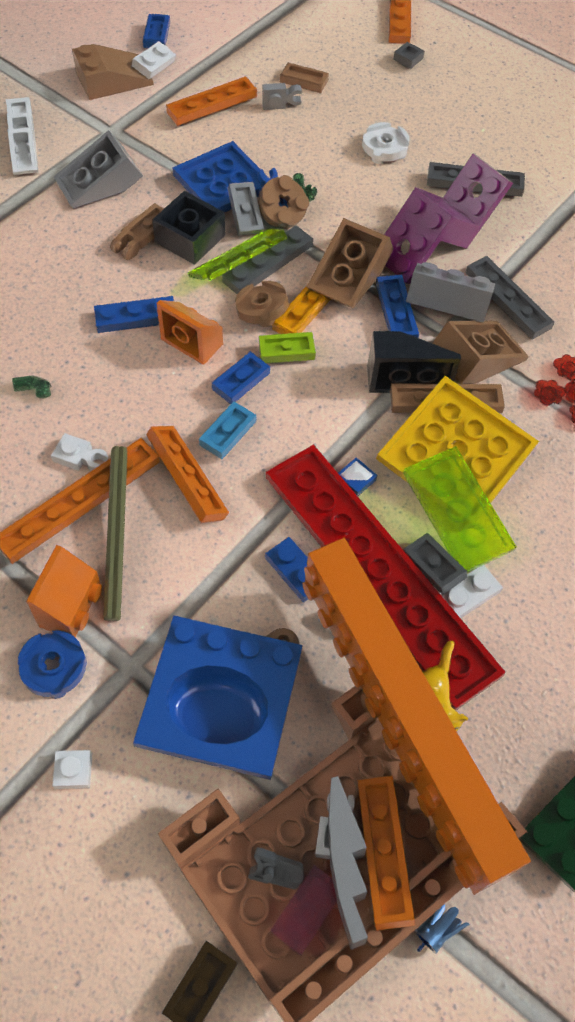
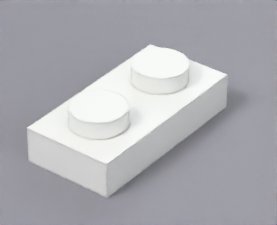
(153, 60)
(473, 591)

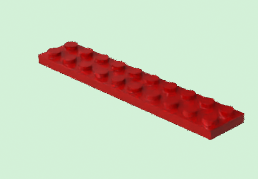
(418, 610)

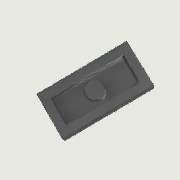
(435, 563)

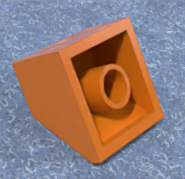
(189, 330)
(64, 593)

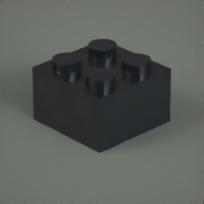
(189, 227)

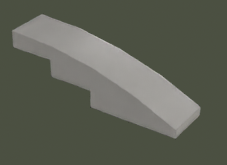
(345, 847)

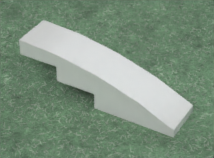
(21, 136)

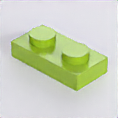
(287, 347)

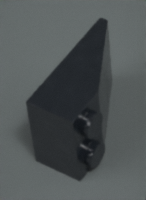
(407, 360)

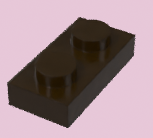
(200, 985)

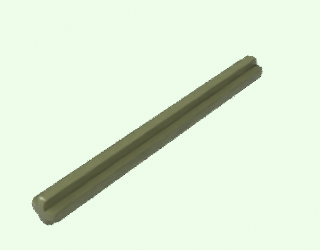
(115, 534)

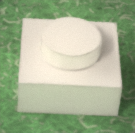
(72, 769)

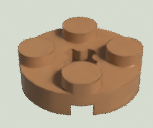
(292, 192)
(262, 303)

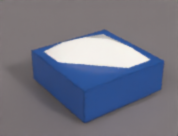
(358, 476)

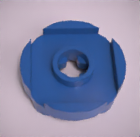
(53, 682)

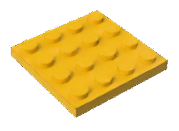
(457, 418)

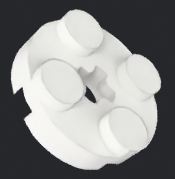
(392, 149)

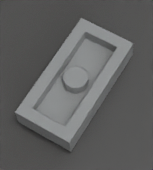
(245, 208)

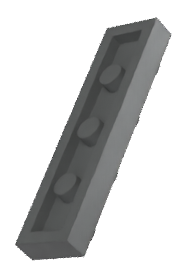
(444, 175)
(269, 261)
(512, 298)

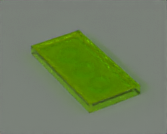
(459, 509)

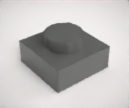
(408, 55)

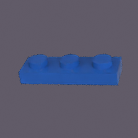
(396, 310)
(128, 314)

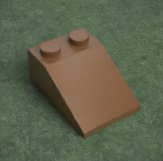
(107, 71)
(351, 263)
(483, 349)

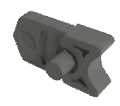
(276, 869)

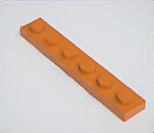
(71, 503)

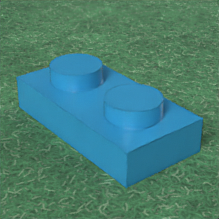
(227, 430)

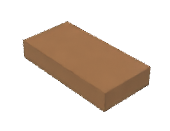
(306, 77)

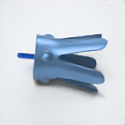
(439, 929)

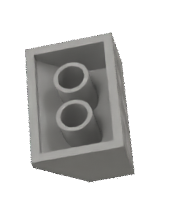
(450, 291)

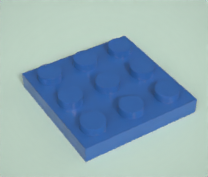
(213, 171)

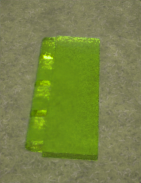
(238, 254)

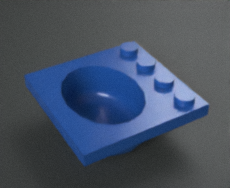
(219, 697)

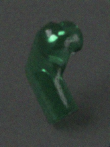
(310, 192)
(32, 382)

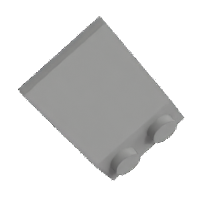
(98, 172)

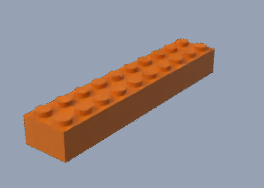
(413, 720)

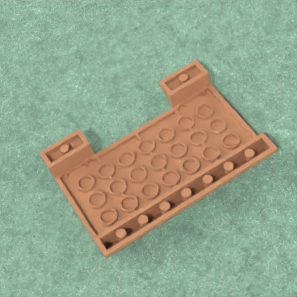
(219, 851)

